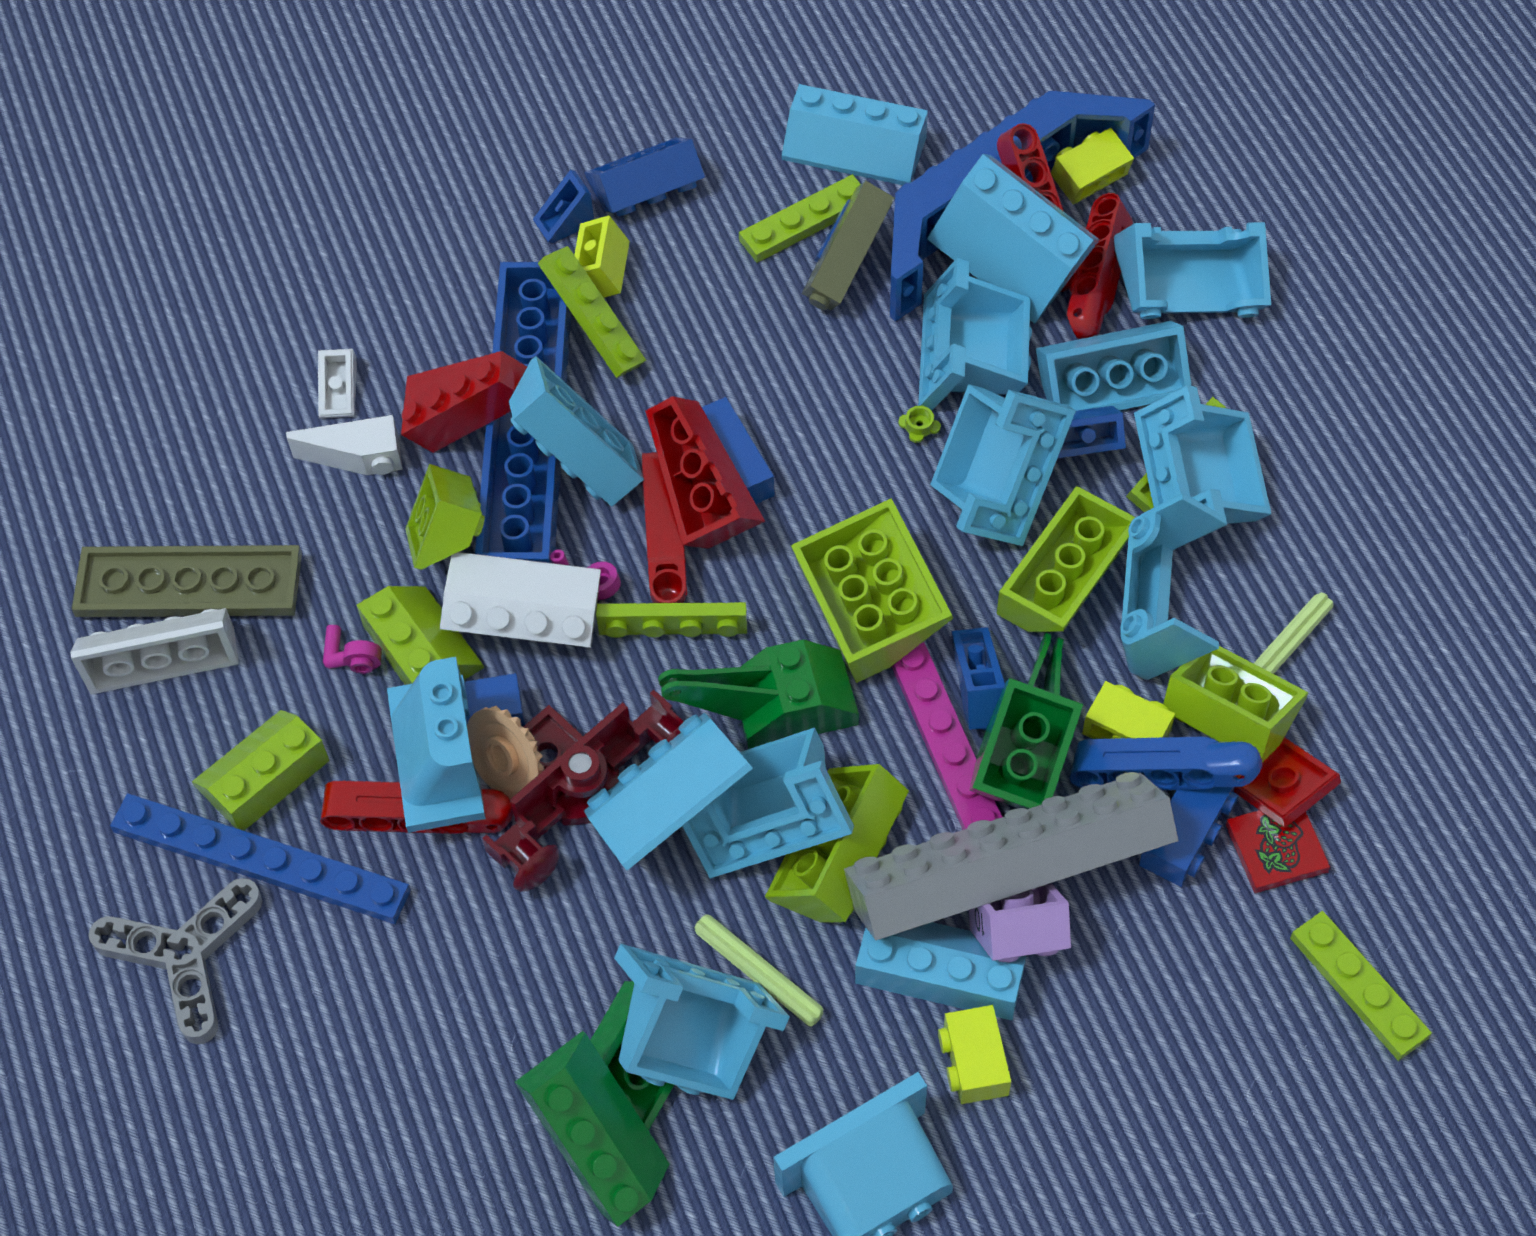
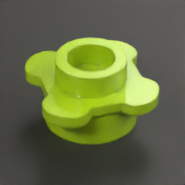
(919, 415)

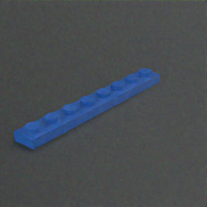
(261, 858)

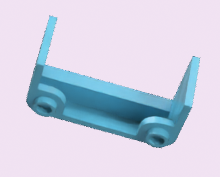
(1148, 637)

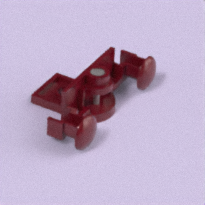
(571, 779)

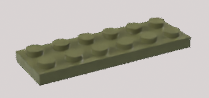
(187, 580)

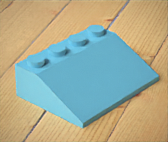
(1012, 235)
(666, 789)

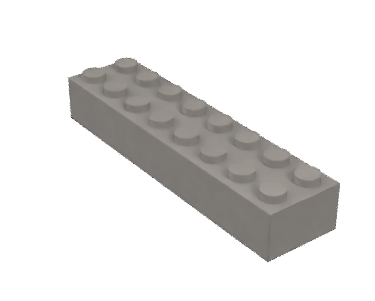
(1010, 854)

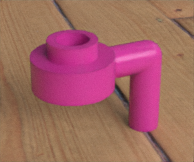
(609, 577)
(358, 655)

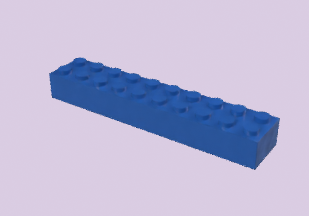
(517, 478)

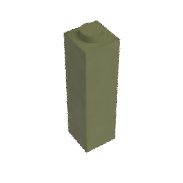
(847, 246)

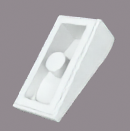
(336, 383)

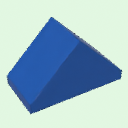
(565, 209)

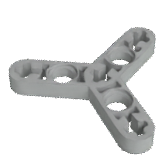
(191, 965)

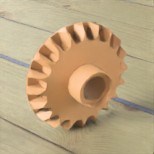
(503, 750)

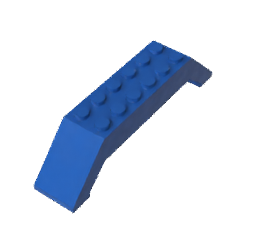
(1060, 122)

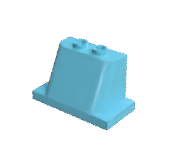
(972, 337)
(1202, 454)
(1001, 460)
(434, 749)
(772, 809)
(692, 1023)
(869, 1165)

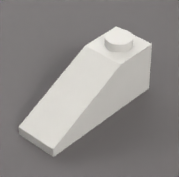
(353, 446)

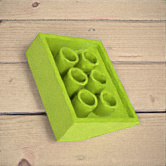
(872, 588)

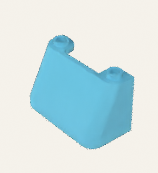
(1194, 270)

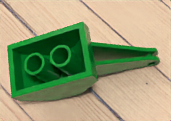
(774, 692)
(1027, 737)

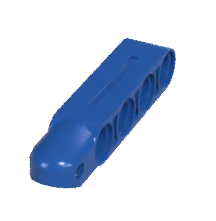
(1166, 762)

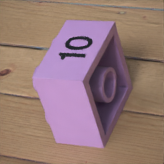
(1023, 924)

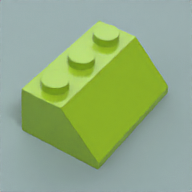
(443, 517)
(408, 630)
(1234, 700)
(262, 769)

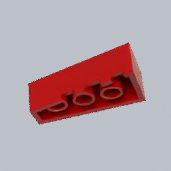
(458, 399)
(699, 475)

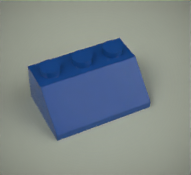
(646, 175)

